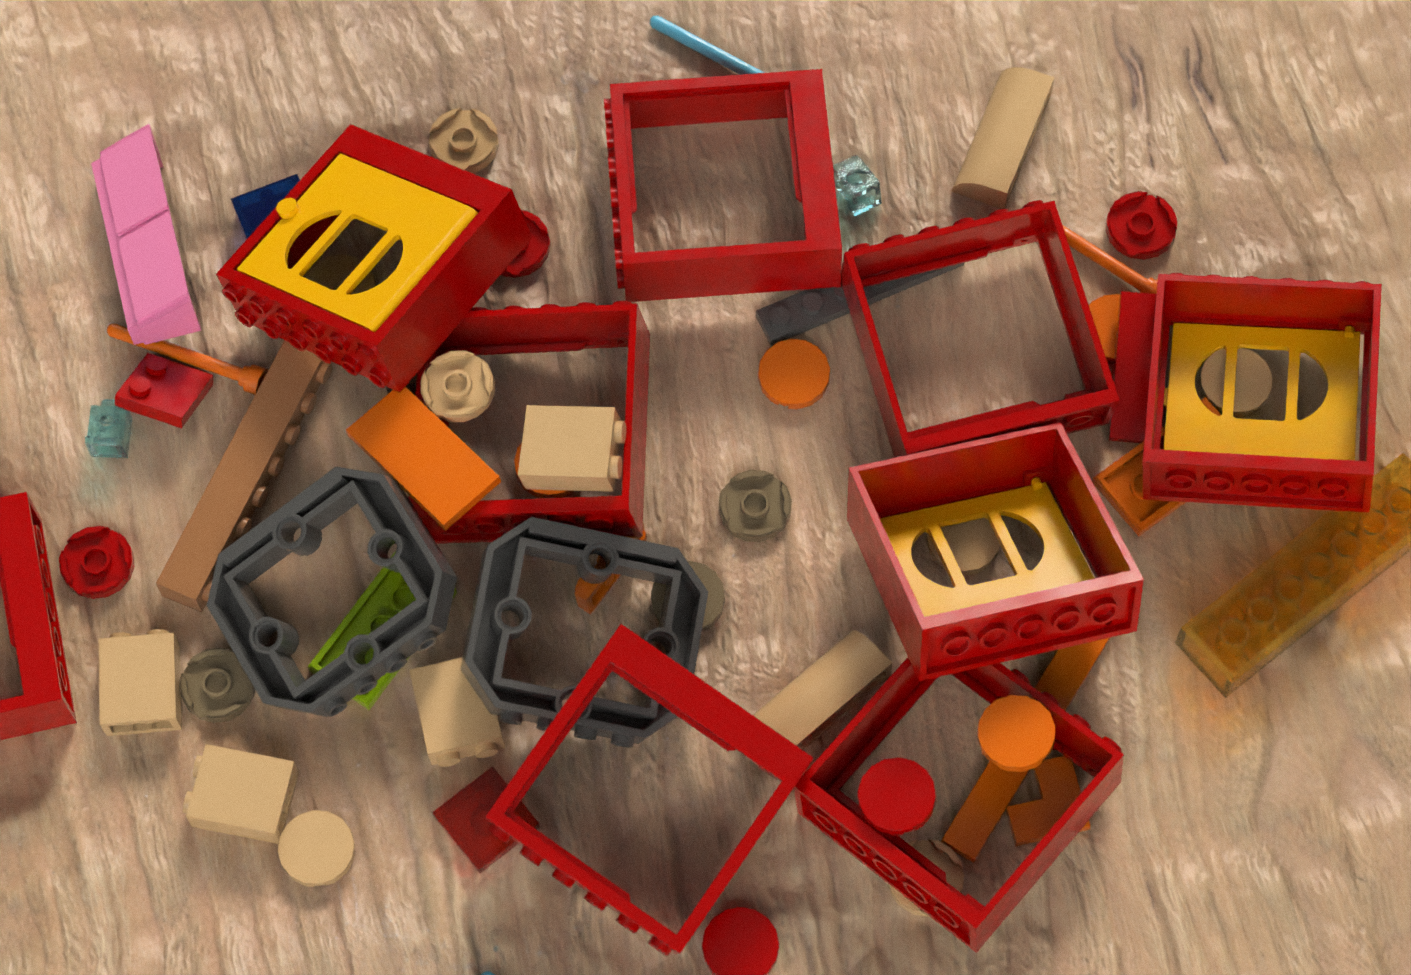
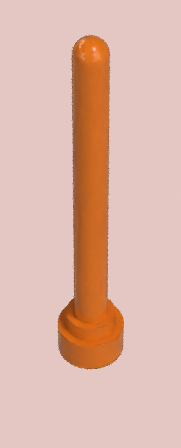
(1110, 263)
(248, 377)

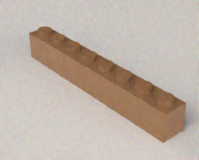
(244, 474)

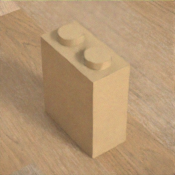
(571, 448)
(139, 683)
(453, 715)
(241, 793)

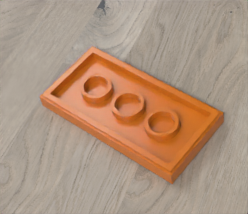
(423, 456)
(1123, 488)

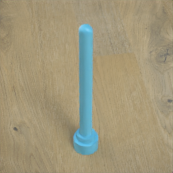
(702, 46)

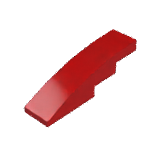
(1132, 365)

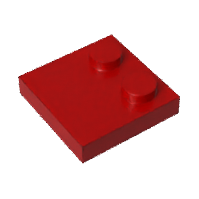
(164, 390)

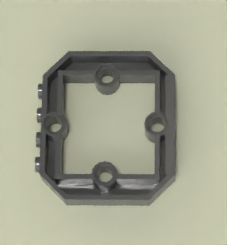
(497, 592)
(410, 630)

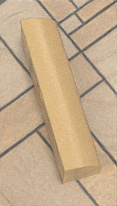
(1004, 136)
(826, 690)

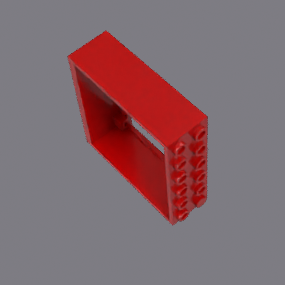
(962, 243)
(732, 268)
(558, 330)
(31, 624)
(697, 706)
(899, 863)

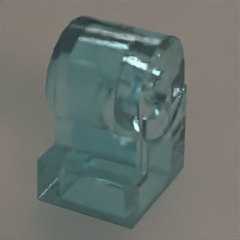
(857, 185)

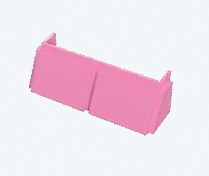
(143, 240)

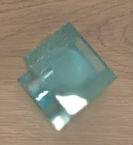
(109, 440)

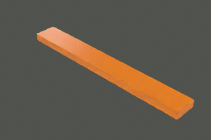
(998, 787)

